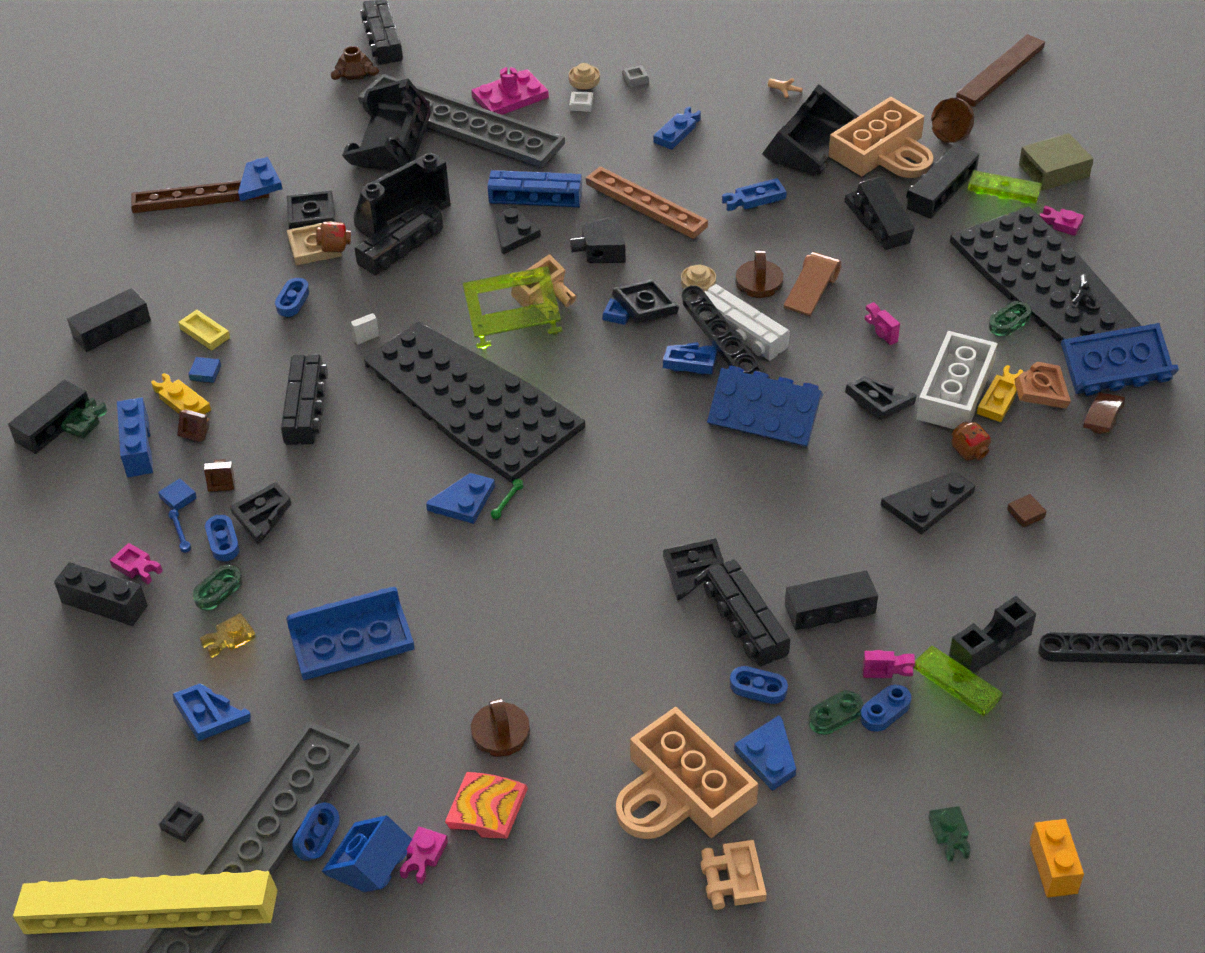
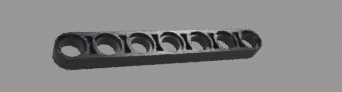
(718, 321)
(1124, 643)

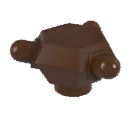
(353, 65)

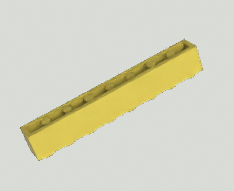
(146, 902)

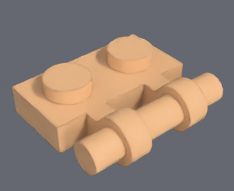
(743, 872)

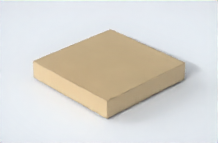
(304, 246)

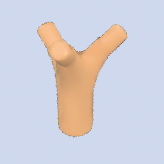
(784, 86)

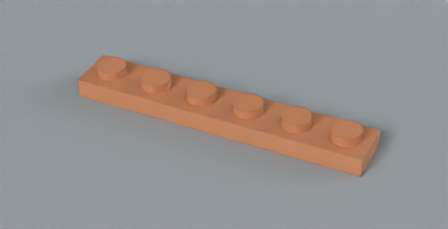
(647, 202)

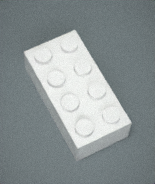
(956, 380)

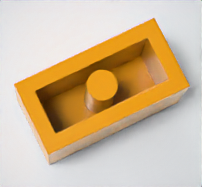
(1056, 858)

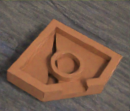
(1043, 385)

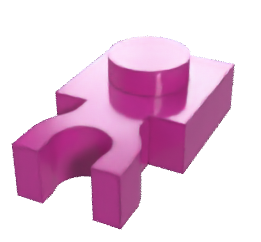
(1062, 221)
(885, 324)
(134, 561)
(884, 664)
(423, 851)

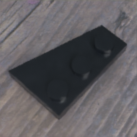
(930, 501)

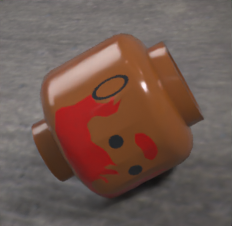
(333, 237)
(970, 441)

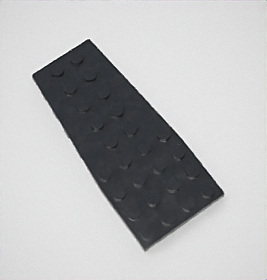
(1041, 269)
(475, 401)

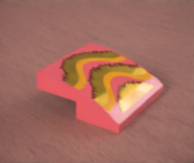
(486, 805)

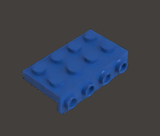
(1118, 359)
(765, 406)
(349, 632)

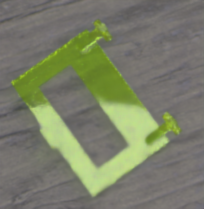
(514, 318)

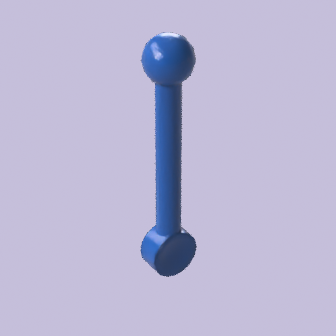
(184, 545)

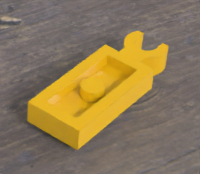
(180, 396)
(999, 396)

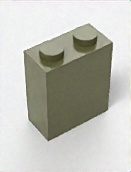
(1056, 161)

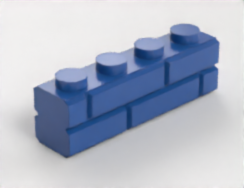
(535, 188)

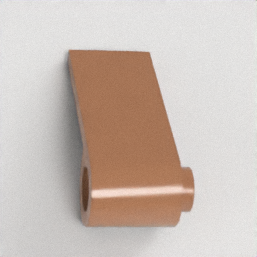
(812, 282)

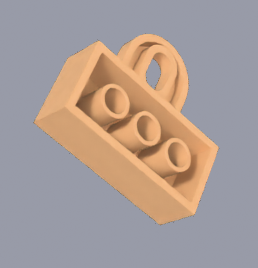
(884, 139)
(686, 778)

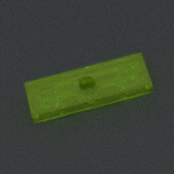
(1004, 187)
(958, 680)

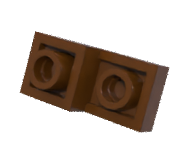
(1103, 413)

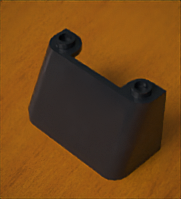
(395, 127)
(806, 136)
(401, 190)

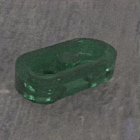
(1009, 318)
(214, 589)
(838, 712)

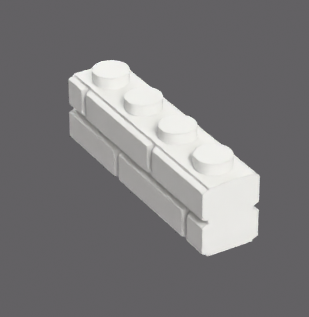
(753, 327)

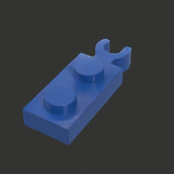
(677, 128)
(755, 195)

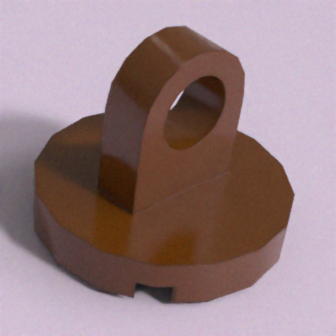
(952, 120)
(759, 276)
(500, 728)

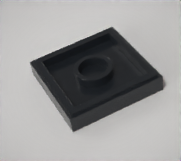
(310, 209)
(645, 300)

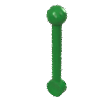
(517, 485)

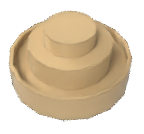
(584, 76)
(699, 276)

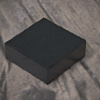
(181, 821)

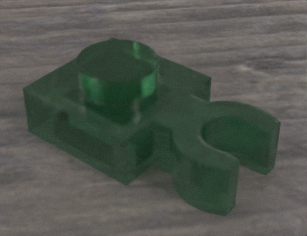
(82, 421)
(950, 828)

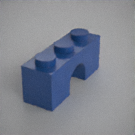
(133, 437)

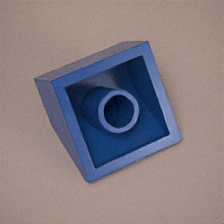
(368, 854)

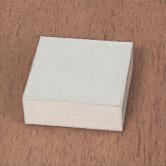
(581, 101)
(365, 328)

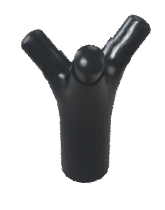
(1085, 289)

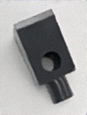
(601, 241)

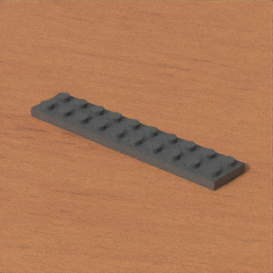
(485, 127)
(267, 826)

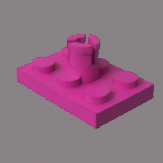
(510, 91)

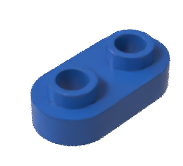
(292, 297)
(222, 538)
(759, 684)
(888, 707)
(314, 833)

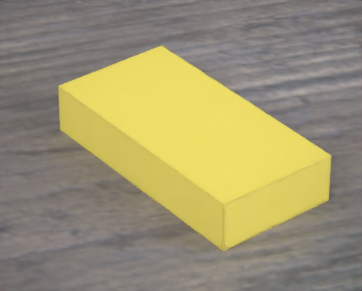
(204, 330)

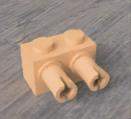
(531, 293)

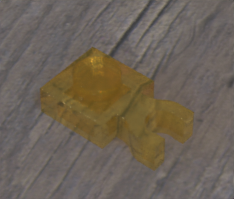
(229, 633)

